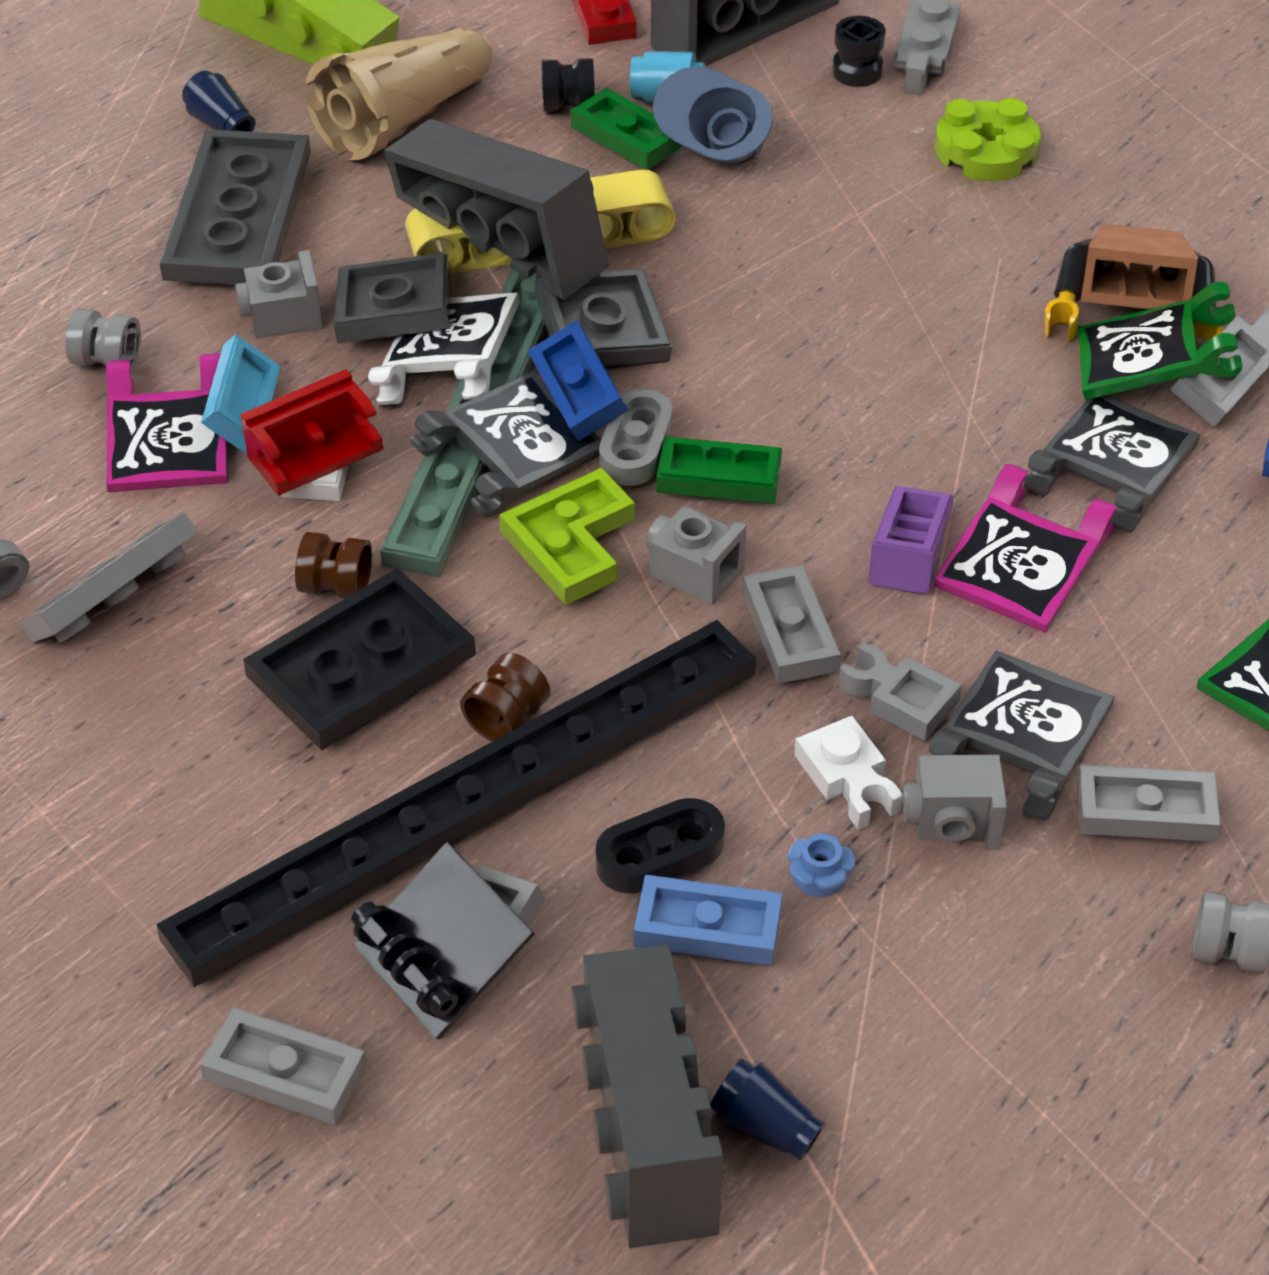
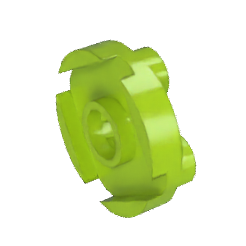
(967, 125)

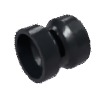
(858, 42)
(566, 83)

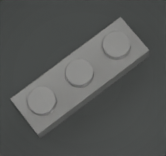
(110, 581)

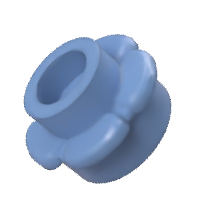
(820, 877)

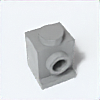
(281, 297)
(696, 553)
(957, 799)

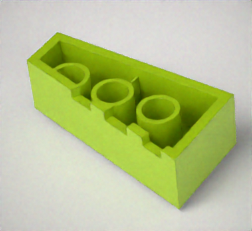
(306, 27)

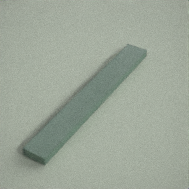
(446, 480)

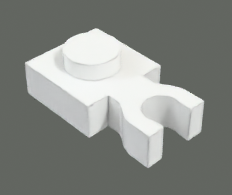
(848, 764)

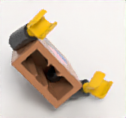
(1129, 270)

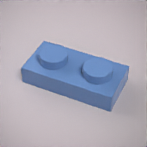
(708, 919)

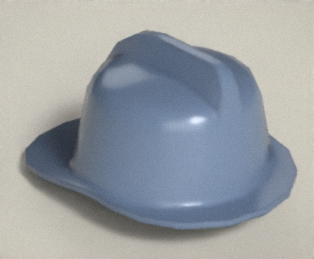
(713, 114)

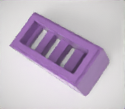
(910, 545)

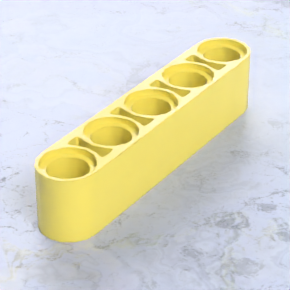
(629, 208)

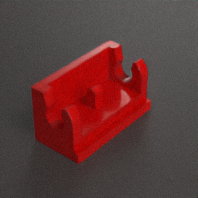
(311, 432)

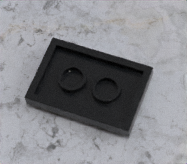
(359, 658)

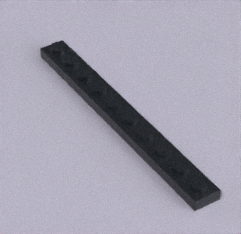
(451, 803)

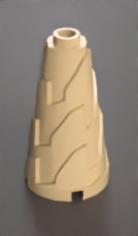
(385, 88)

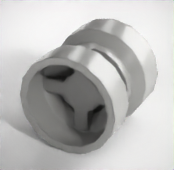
(100, 339)
(1232, 932)

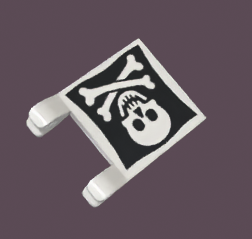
(467, 347)

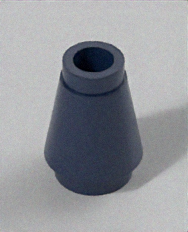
(215, 103)
(765, 1110)

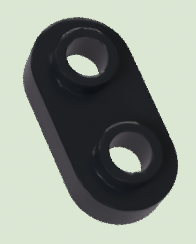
(656, 844)

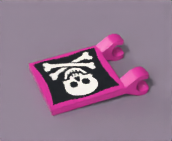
(160, 436)
(1020, 559)

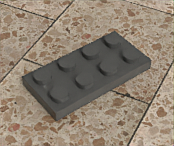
(235, 206)

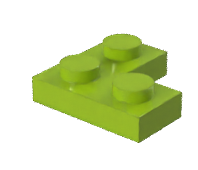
(560, 532)

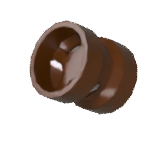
(332, 565)
(511, 691)

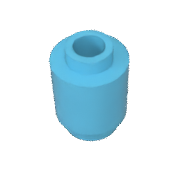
(653, 68)

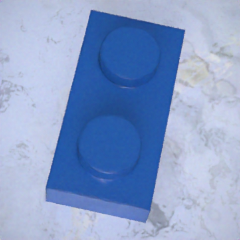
(577, 380)

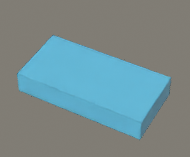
(241, 383)

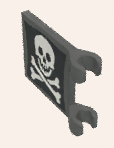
(514, 434)
(1117, 449)
(1029, 721)

